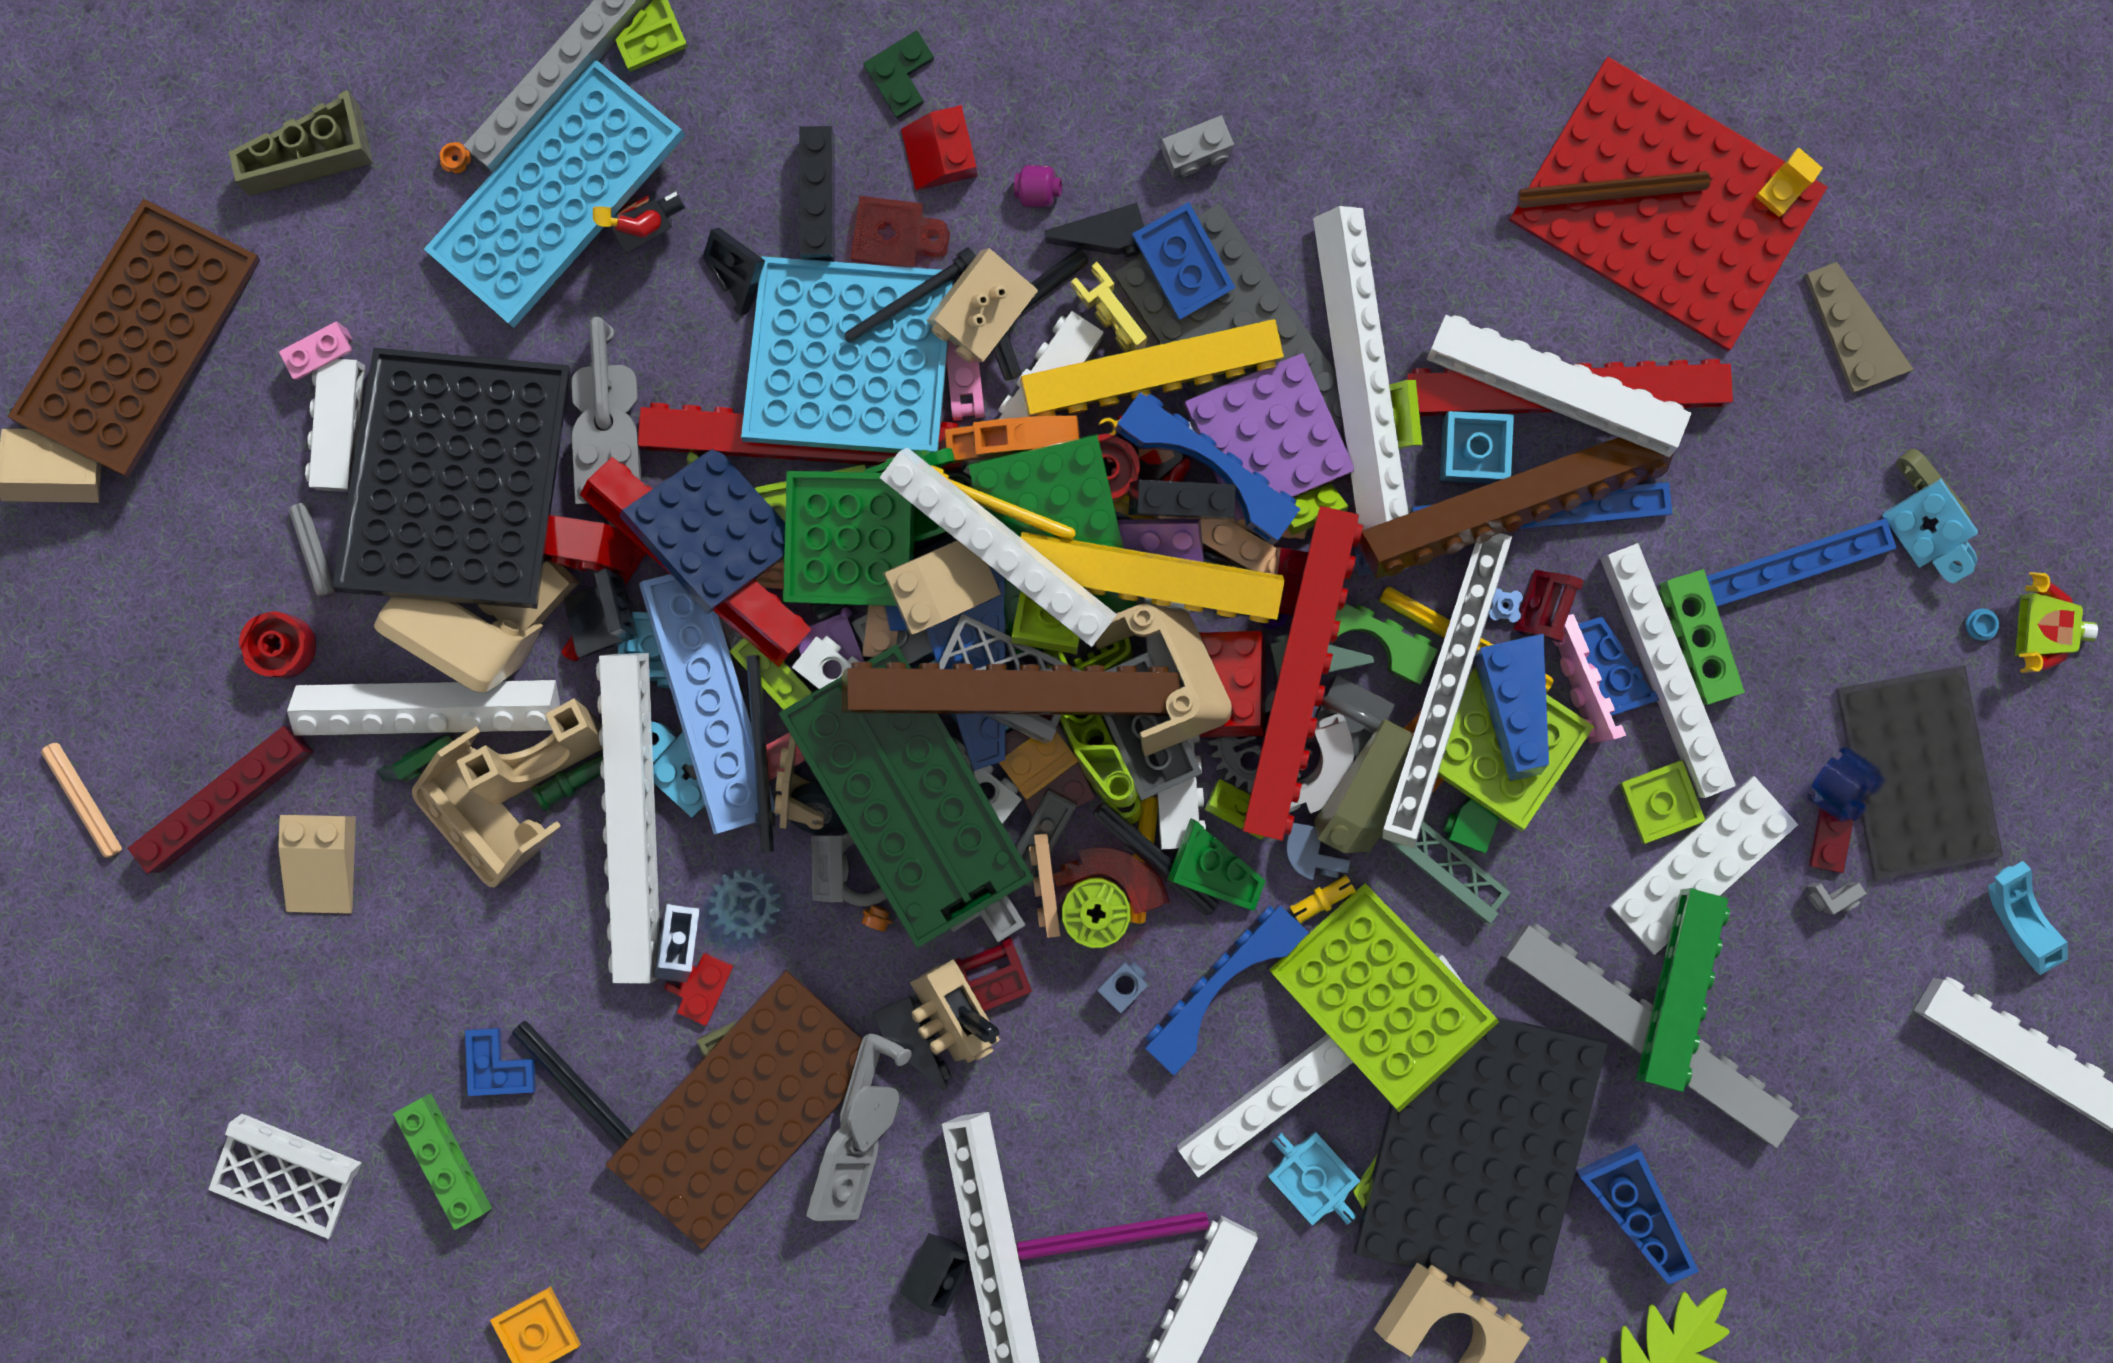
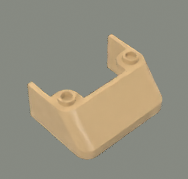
(457, 640)
(1203, 700)
(478, 830)

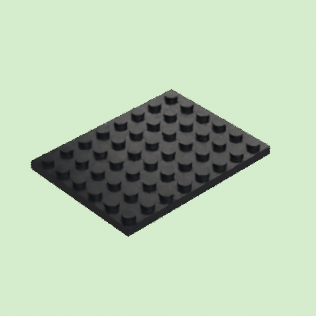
(453, 479)
(1485, 1159)

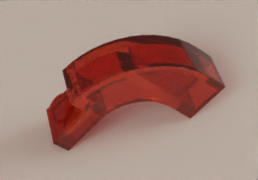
(1139, 880)

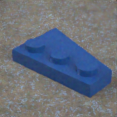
(1619, 677)

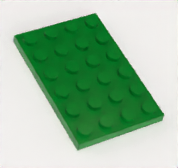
(1061, 484)

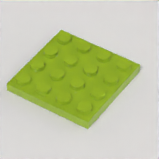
(1477, 766)

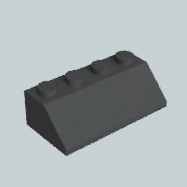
(1160, 769)

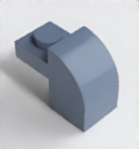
(1302, 854)

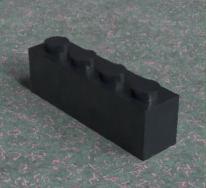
(817, 193)

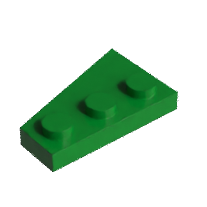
(1214, 870)

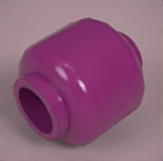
(1037, 186)

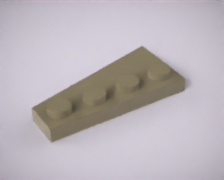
(1856, 334)

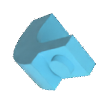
(2024, 921)

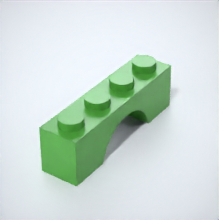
(1406, 655)

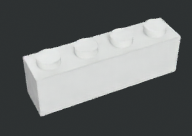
(335, 424)

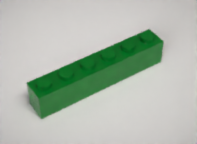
(1683, 990)

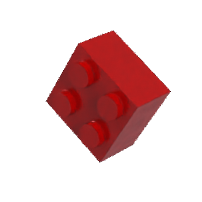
(587, 545)

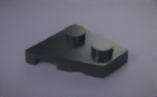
(734, 266)

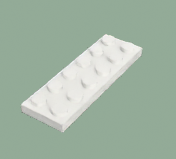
(1704, 860)

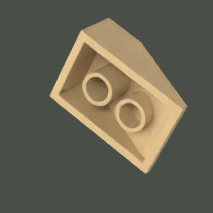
(940, 586)
(317, 862)

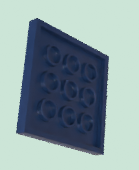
(709, 529)

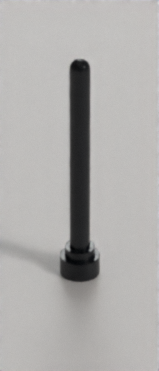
(959, 265)

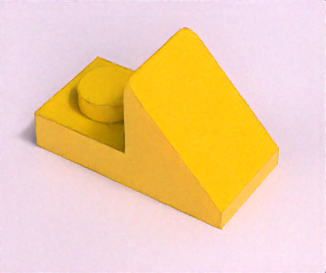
(1789, 182)

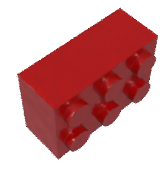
(1242, 670)

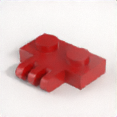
(702, 988)

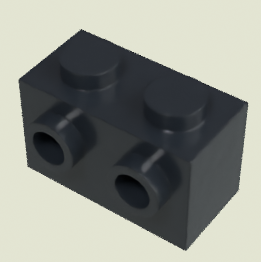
(936, 1271)

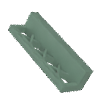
(1446, 879)

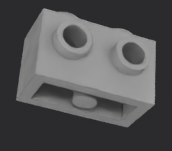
(1197, 147)

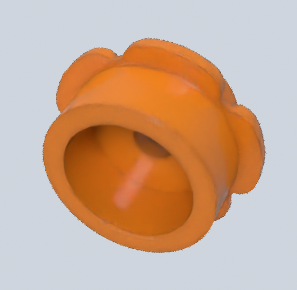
(454, 149)
(876, 918)

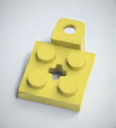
(1110, 310)

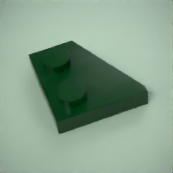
(409, 765)

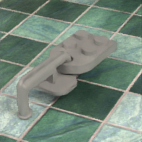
(604, 398)
(854, 1146)

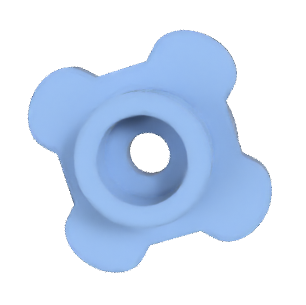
(1512, 612)

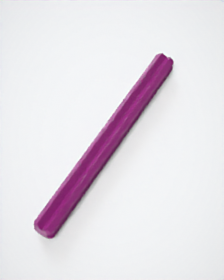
(1112, 1235)

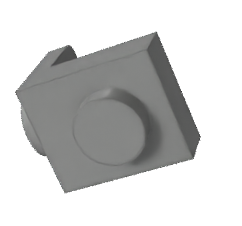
(1840, 900)

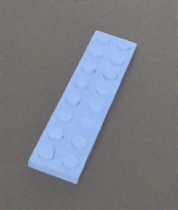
(706, 702)

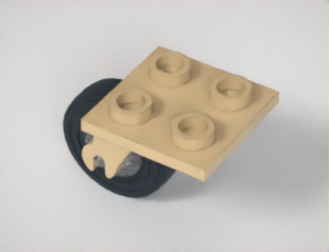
(801, 800)

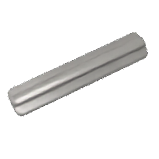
(311, 549)

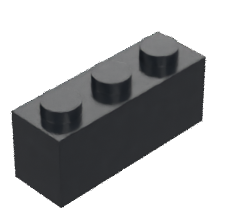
(1182, 499)

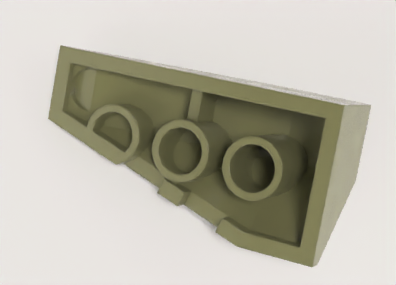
(1361, 802)

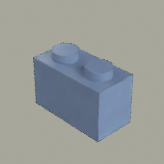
(676, 943)

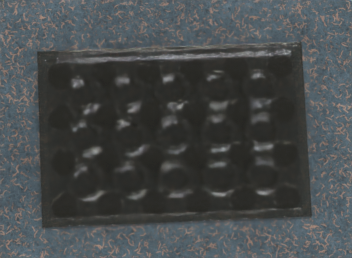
(1936, 782)

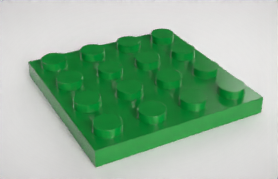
(844, 537)

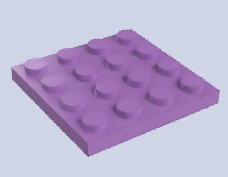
(1275, 427)

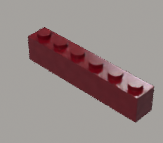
(220, 800)

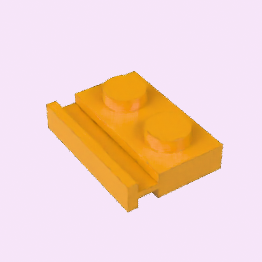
(1037, 764)

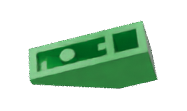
(1471, 826)

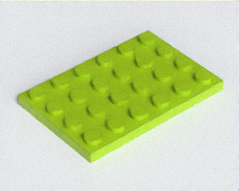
(1383, 997)

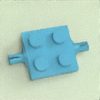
(1313, 1178)

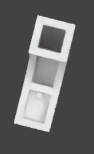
(1333, 764)

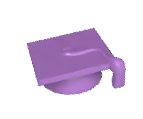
(841, 632)

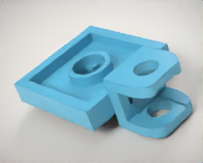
(1945, 543)
(670, 757)

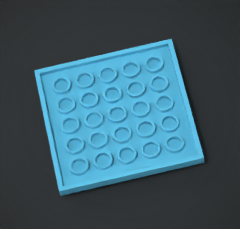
(837, 394)

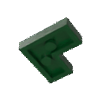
(891, 71)

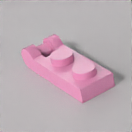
(964, 380)

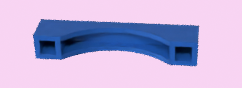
(1154, 428)
(1272, 938)

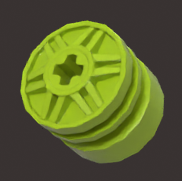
(1084, 897)

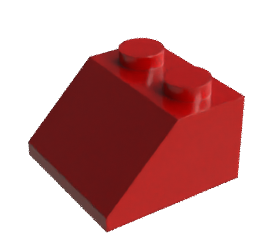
(939, 148)

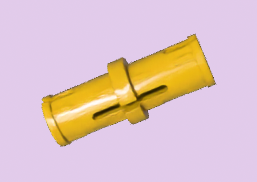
(1323, 899)

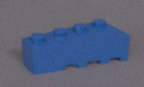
(1516, 699)
(1640, 1210)

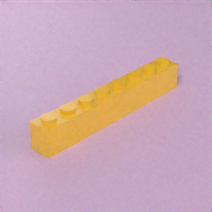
(1152, 368)
(1164, 578)

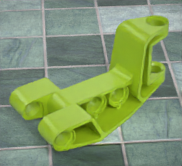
(1102, 763)

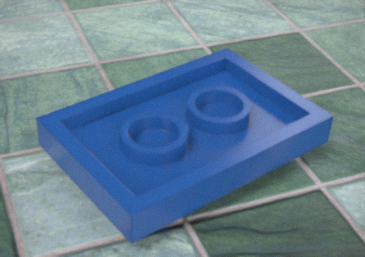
(1183, 261)

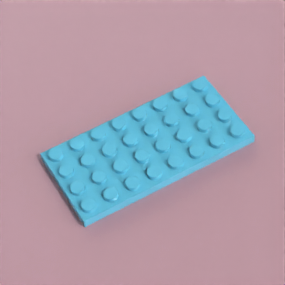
(541, 198)

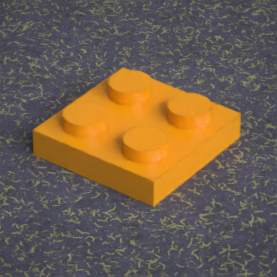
(536, 1329)

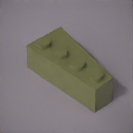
(305, 148)

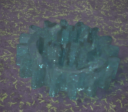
(734, 892)

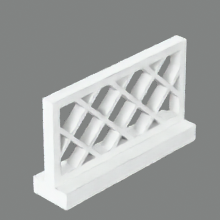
(286, 1149)

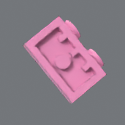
(316, 350)

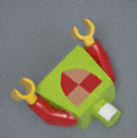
(2049, 625)

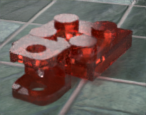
(911, 235)

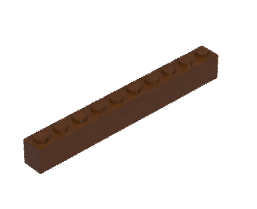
(1508, 504)
(1006, 691)

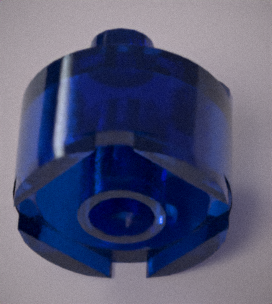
(1845, 785)

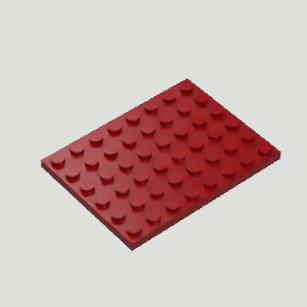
(1684, 253)

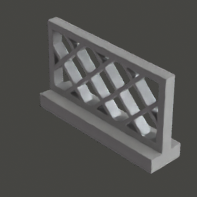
(1030, 725)

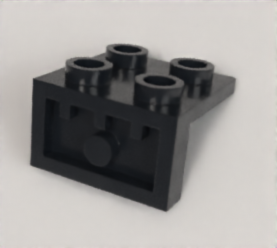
(600, 615)

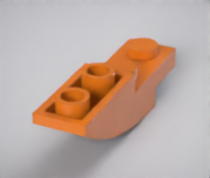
(1009, 436)

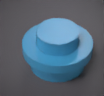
(1982, 624)

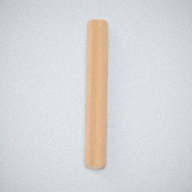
(81, 800)

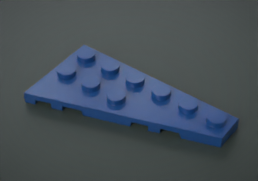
(980, 734)

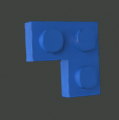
(488, 1072)

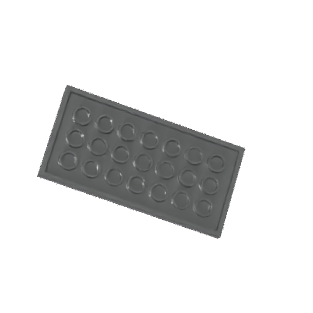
(1251, 302)

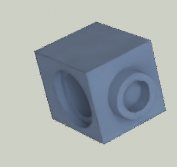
(1116, 998)

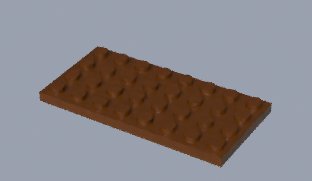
(134, 338)
(741, 1110)

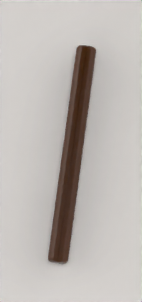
(1613, 189)

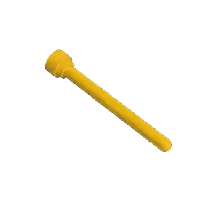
(1014, 511)

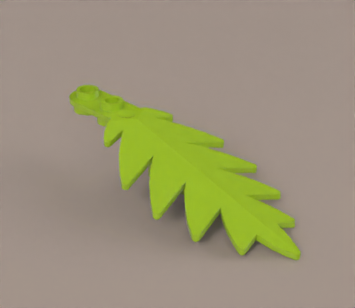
(1692, 1332)

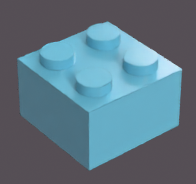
(1476, 447)

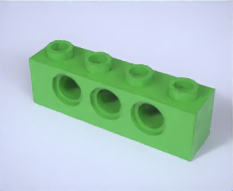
(1706, 619)
(442, 1161)

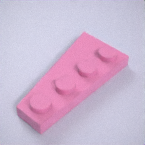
(1585, 685)

